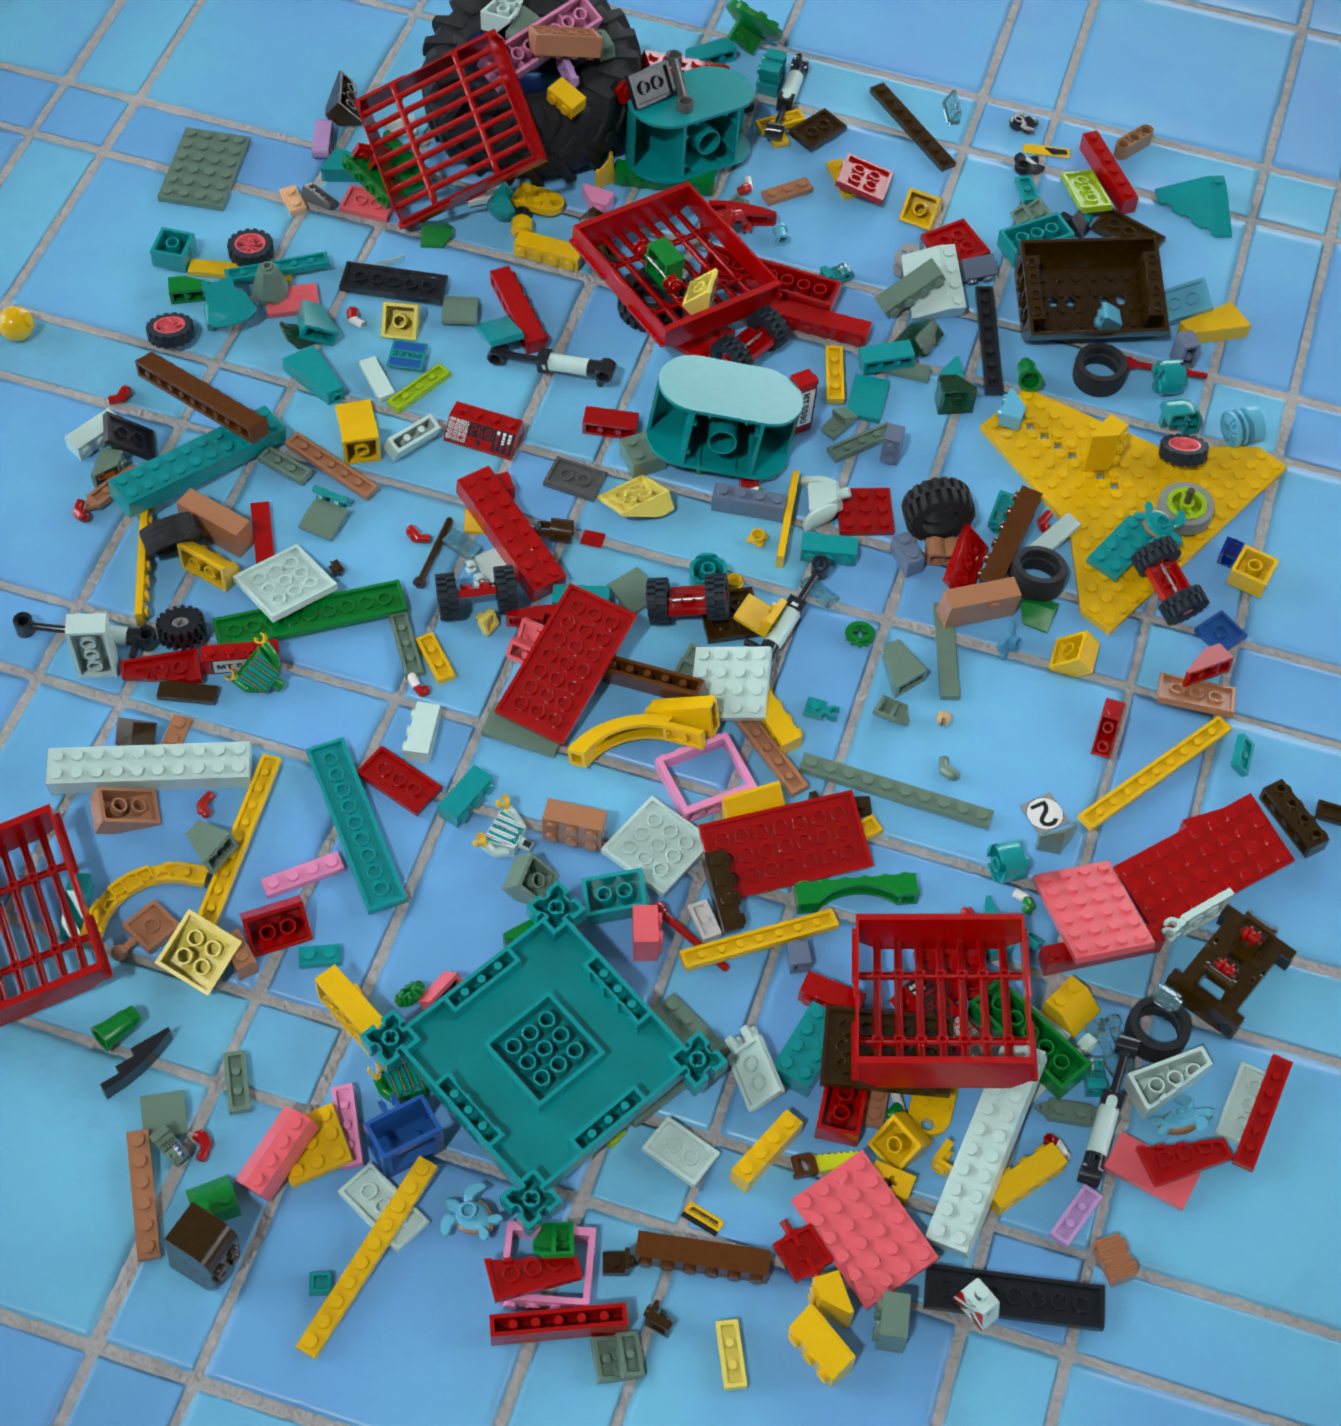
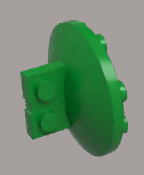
(751, 26)

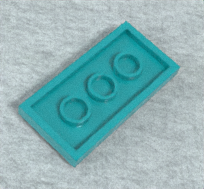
(1115, 552)

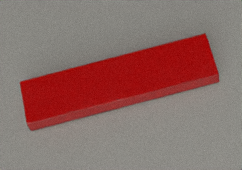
(262, 530)

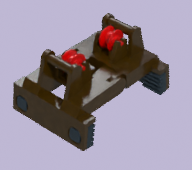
(1231, 968)

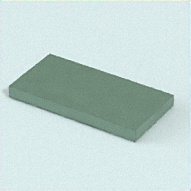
(513, 734)

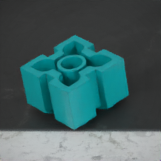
(771, 72)

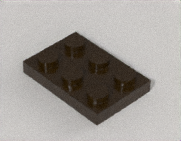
(817, 130)

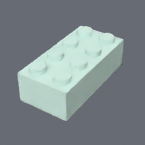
(92, 645)

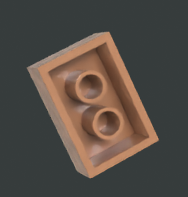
(574, 825)

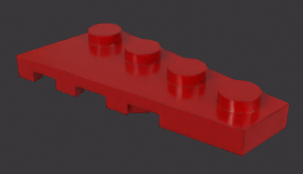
(170, 666)
(1182, 1159)
(520, 1277)

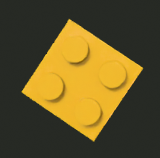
(360, 442)
(1252, 571)

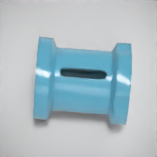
(782, 237)

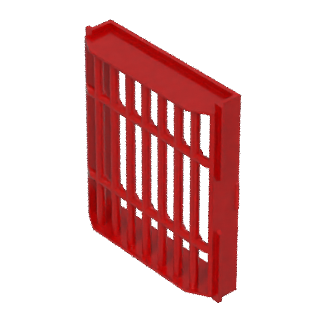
(406, 85)
(659, 208)
(19, 833)
(942, 933)

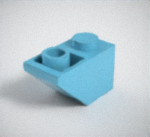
(1107, 317)
(1012, 411)

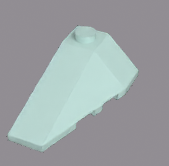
(499, 14)

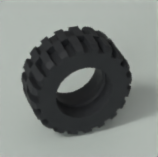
(628, 318)
(938, 508)

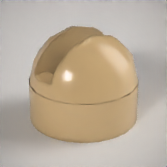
(943, 717)

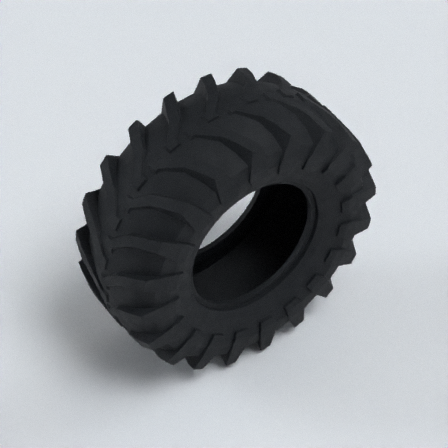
(566, 141)

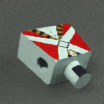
(977, 1303)

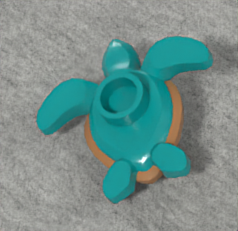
(1159, 523)

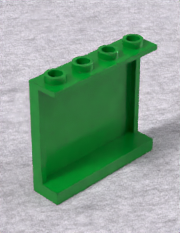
(372, 179)

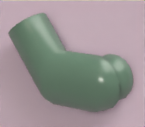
(947, 771)

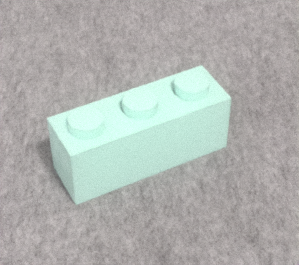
(87, 437)
(412, 437)
(422, 732)

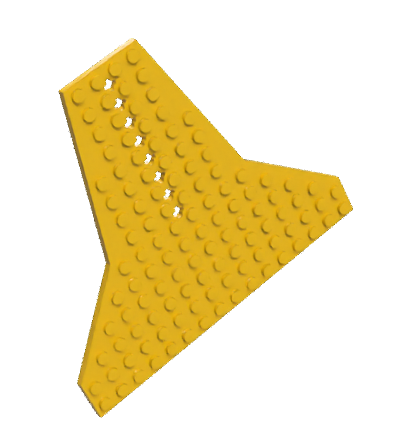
(1228, 475)

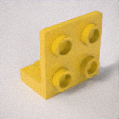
(758, 615)

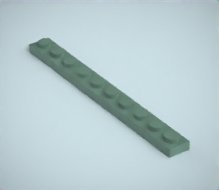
(896, 791)

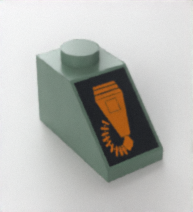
(107, 464)

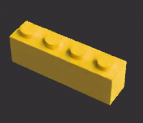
(547, 250)
(781, 725)
(766, 1151)
(1028, 1176)

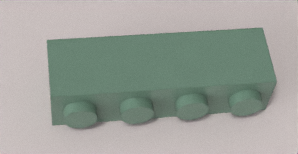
(910, 288)

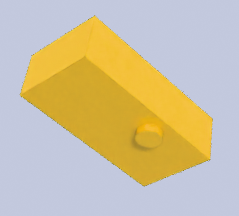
(346, 1003)

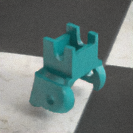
(225, 304)

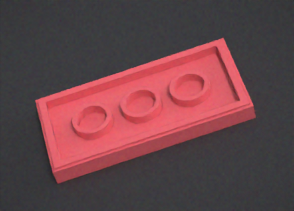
(1127, 1165)

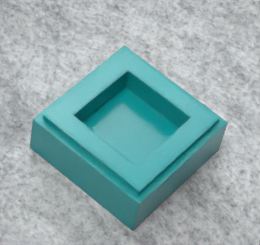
(320, 1283)

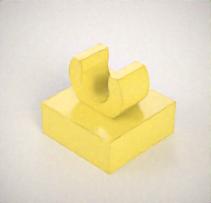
(487, 621)

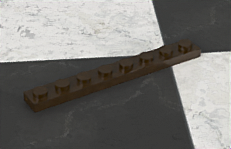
(912, 127)

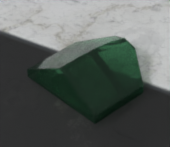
(292, 335)

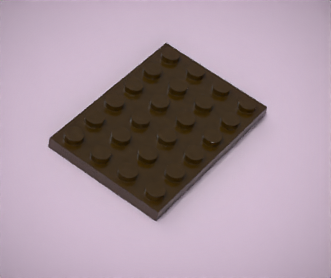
(837, 1047)

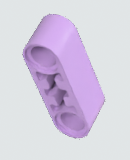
(322, 139)

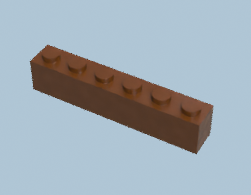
(1011, 534)
(653, 679)
(702, 1257)

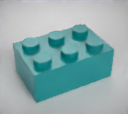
(613, 895)

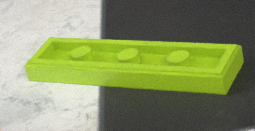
(418, 388)

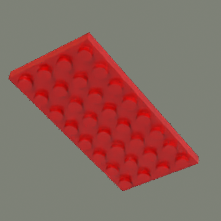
(566, 664)
(791, 843)
(1202, 860)

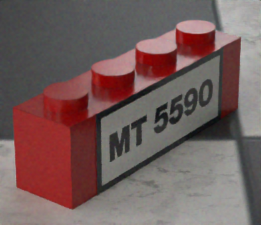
(807, 383)
(221, 657)

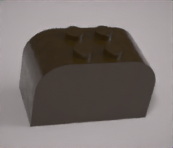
(202, 1247)

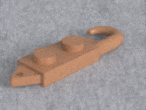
(100, 496)

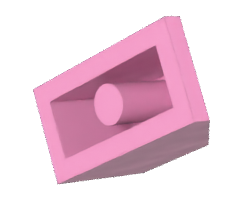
(598, 198)

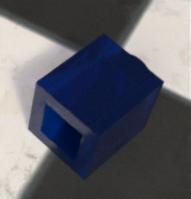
(1230, 552)

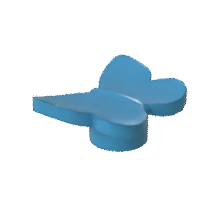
(1010, 643)

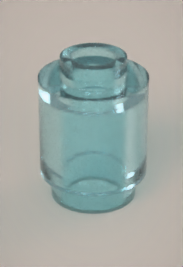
(1166, 997)

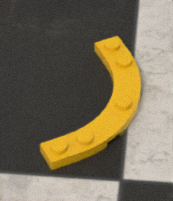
(141, 879)

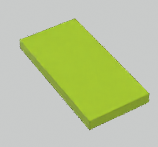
(1086, 191)

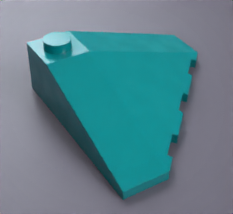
(1202, 201)

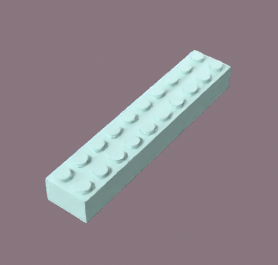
(150, 766)
(981, 1163)

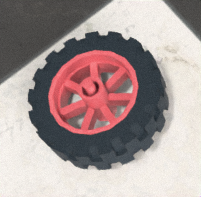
(245, 250)
(170, 330)
(1183, 450)

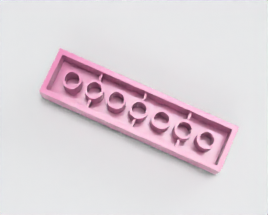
(571, 14)

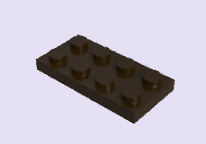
(1117, 224)

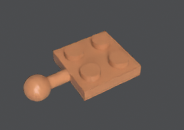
(148, 928)

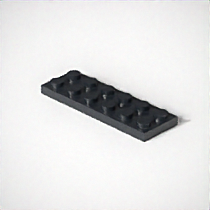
(393, 283)

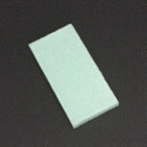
(1239, 1103)
(369, 1195)

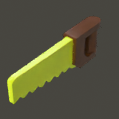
(818, 1163)

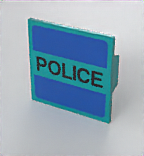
(407, 355)

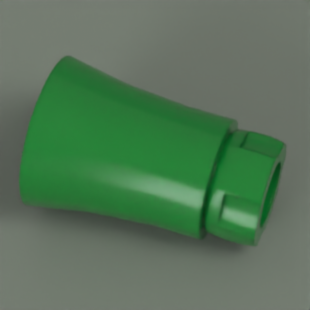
(1029, 376)
(116, 1027)

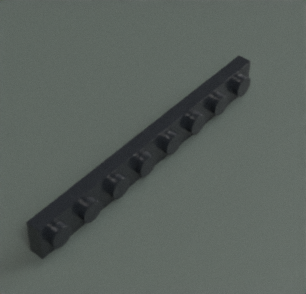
(988, 340)

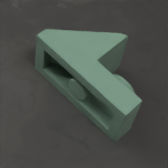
(839, 422)

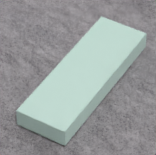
(376, 378)
(1058, 532)

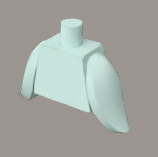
(824, 500)

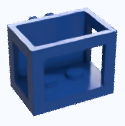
(403, 1134)

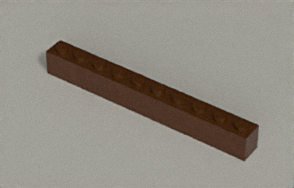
(202, 397)

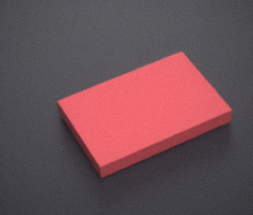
(363, 204)
(295, 295)

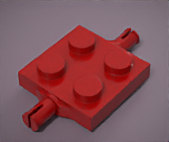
(802, 1252)

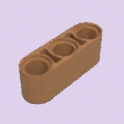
(1133, 142)

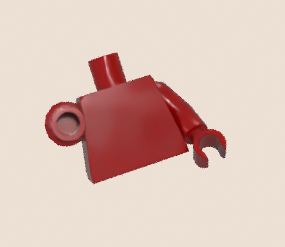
(732, 217)

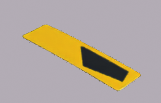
(1046, 150)

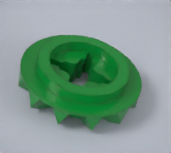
(867, 631)
(410, 994)

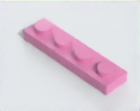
(302, 875)
(346, 1107)

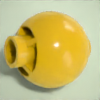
(16, 323)

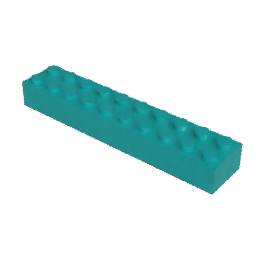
(190, 466)

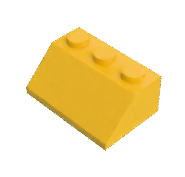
(1105, 445)
(207, 565)
(752, 800)
(821, 1346)

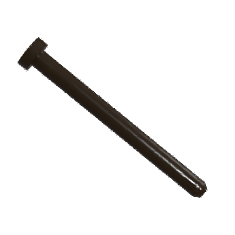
(420, 581)

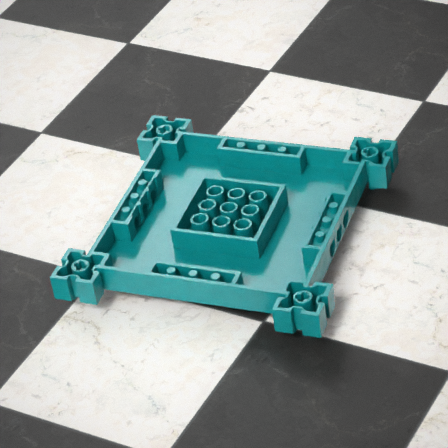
(543, 1055)

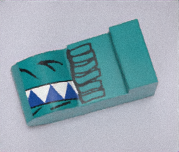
(841, 272)
(1095, 1078)

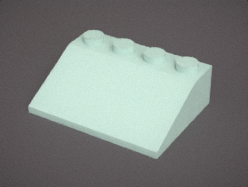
(946, 299)

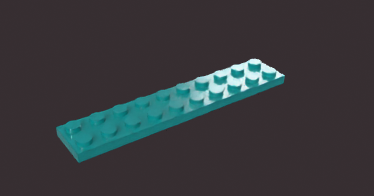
(356, 826)

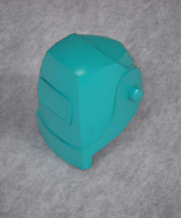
(500, 205)

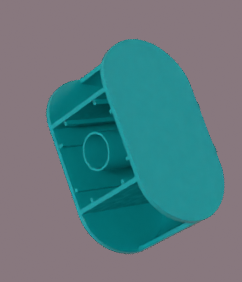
(678, 146)
(723, 417)

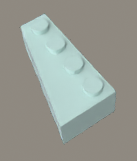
(1163, 1081)

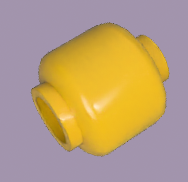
(521, 222)

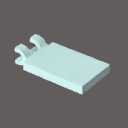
(484, 563)
(1197, 916)
(753, 1069)

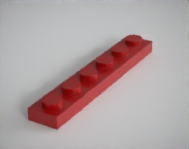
(1262, 1113)

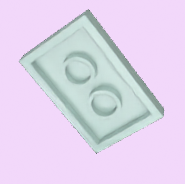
(680, 1152)

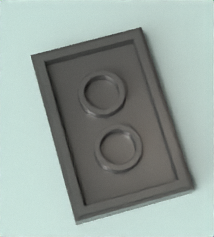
(575, 479)

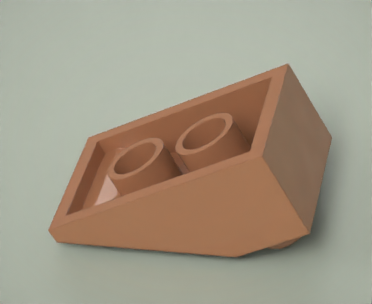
(123, 809)

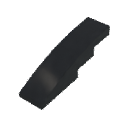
(143, 1057)

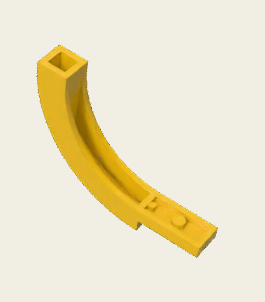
(631, 728)

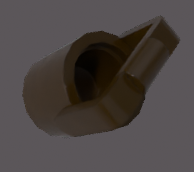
(560, 530)

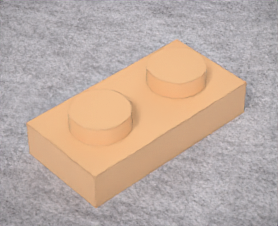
(293, 200)

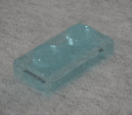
(462, 544)

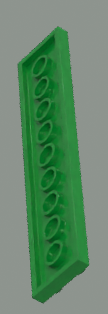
(324, 614)

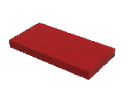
(965, 559)
(399, 781)

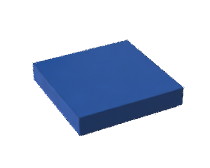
(1221, 630)

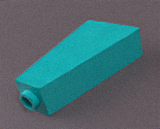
(314, 374)

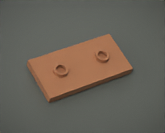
(1200, 696)

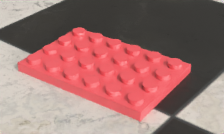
(1093, 912)
(865, 1229)

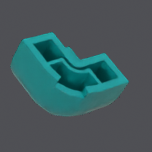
(1181, 414)

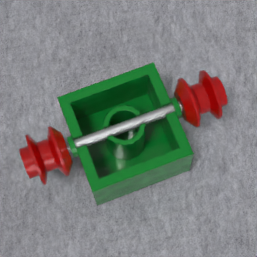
(662, 263)

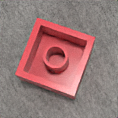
(646, 932)

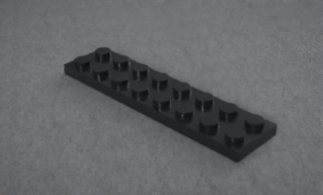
(1020, 1296)

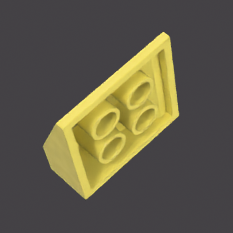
(638, 498)
(198, 952)

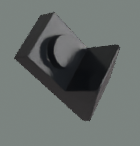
(1077, 223)

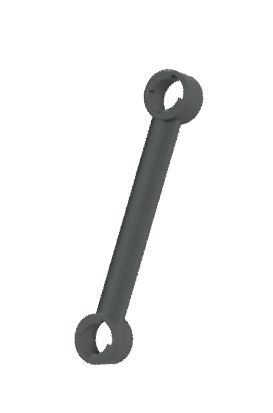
(684, 103)

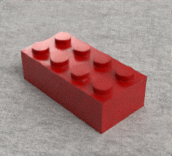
(841, 1115)

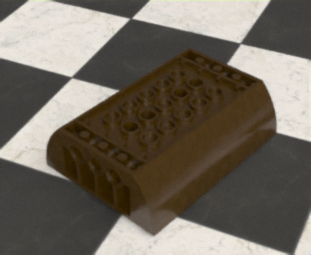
(1084, 273)

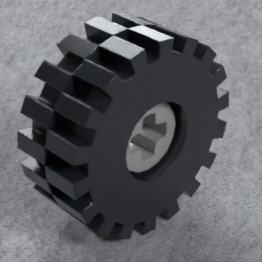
(181, 627)

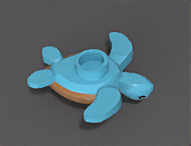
(1183, 1118)
(471, 1215)

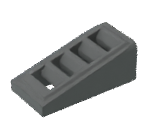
(316, 195)

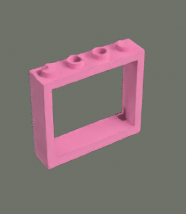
(712, 804)
(535, 1302)

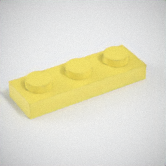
(731, 1355)

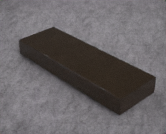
(187, 692)

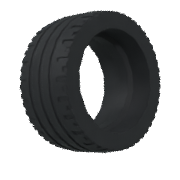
(1099, 354)
(164, 534)
(1040, 559)
(1152, 1051)

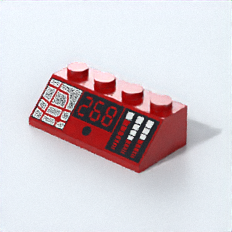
(484, 430)
(930, 1007)

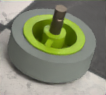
(1192, 500)

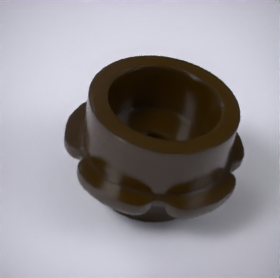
(336, 567)

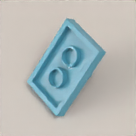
(1187, 300)

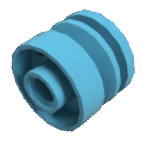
(1243, 426)

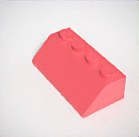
(277, 1153)

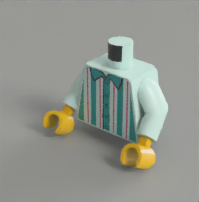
(506, 833)

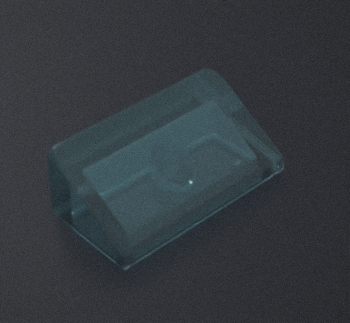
(952, 108)
(821, 593)

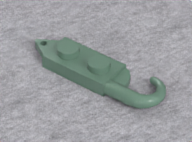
(1069, 1112)

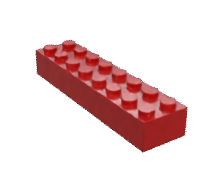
(796, 284)
(510, 533)

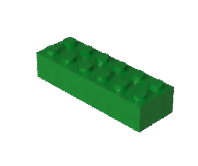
(1064, 1062)

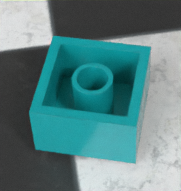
(173, 249)

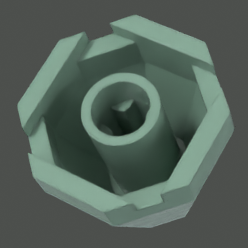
(270, 284)

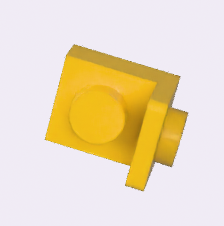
(942, 1157)

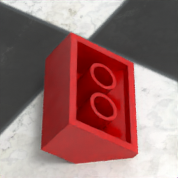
(276, 926)

